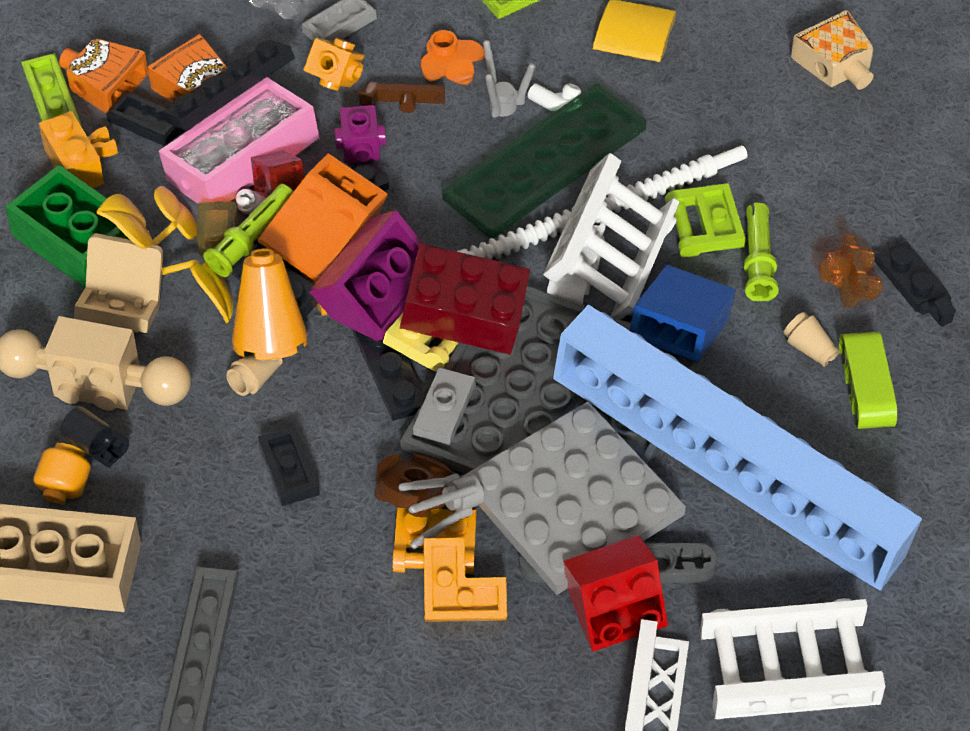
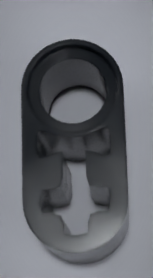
(94, 436)

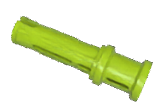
(239, 240)
(760, 263)

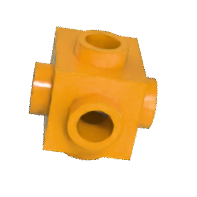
(334, 63)

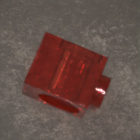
(276, 169)

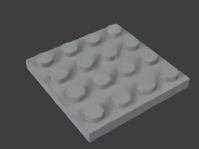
(573, 493)

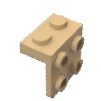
(121, 284)

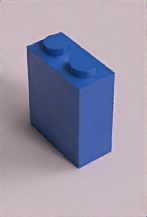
(682, 312)

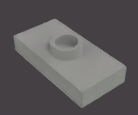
(339, 20)
(444, 406)

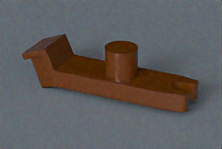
(406, 94)

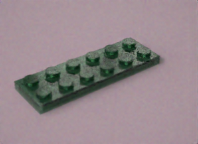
(543, 160)

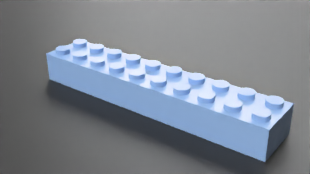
(735, 447)

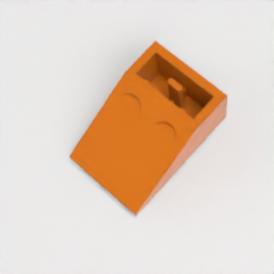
(322, 216)

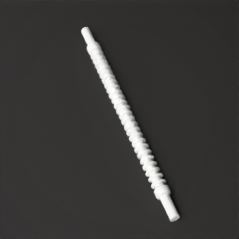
(705, 166)

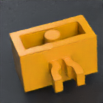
(73, 150)

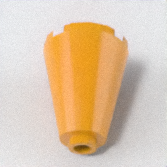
(267, 310)

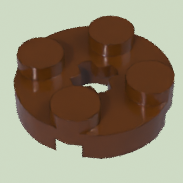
(394, 472)

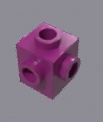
(359, 141)

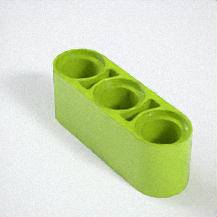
(869, 378)

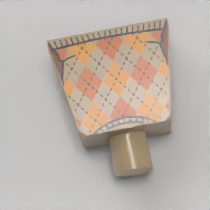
(835, 51)

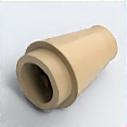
(811, 339)
(251, 373)

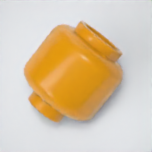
(62, 473)

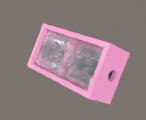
(216, 154)

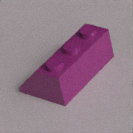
(370, 276)

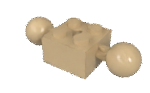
(93, 365)

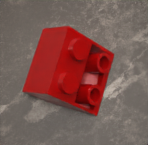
(615, 591)

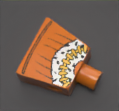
(184, 68)
(104, 71)

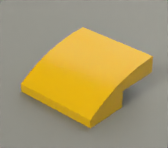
(634, 30)

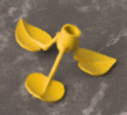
(132, 223)

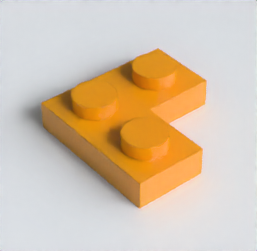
(453, 596)

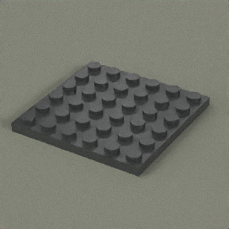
(518, 391)

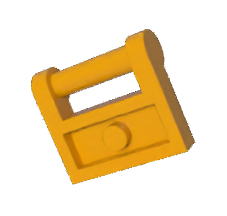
(411, 527)

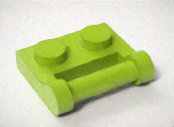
(716, 216)

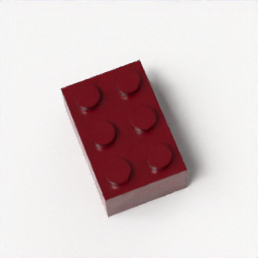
(465, 298)

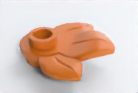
(450, 57)

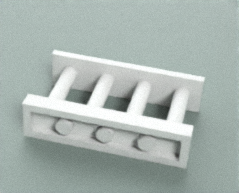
(579, 234)
(799, 694)

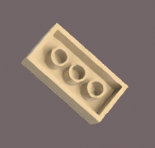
(67, 557)

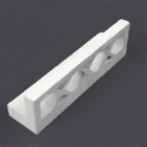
(641, 679)

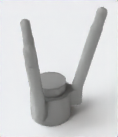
(502, 95)
(458, 495)

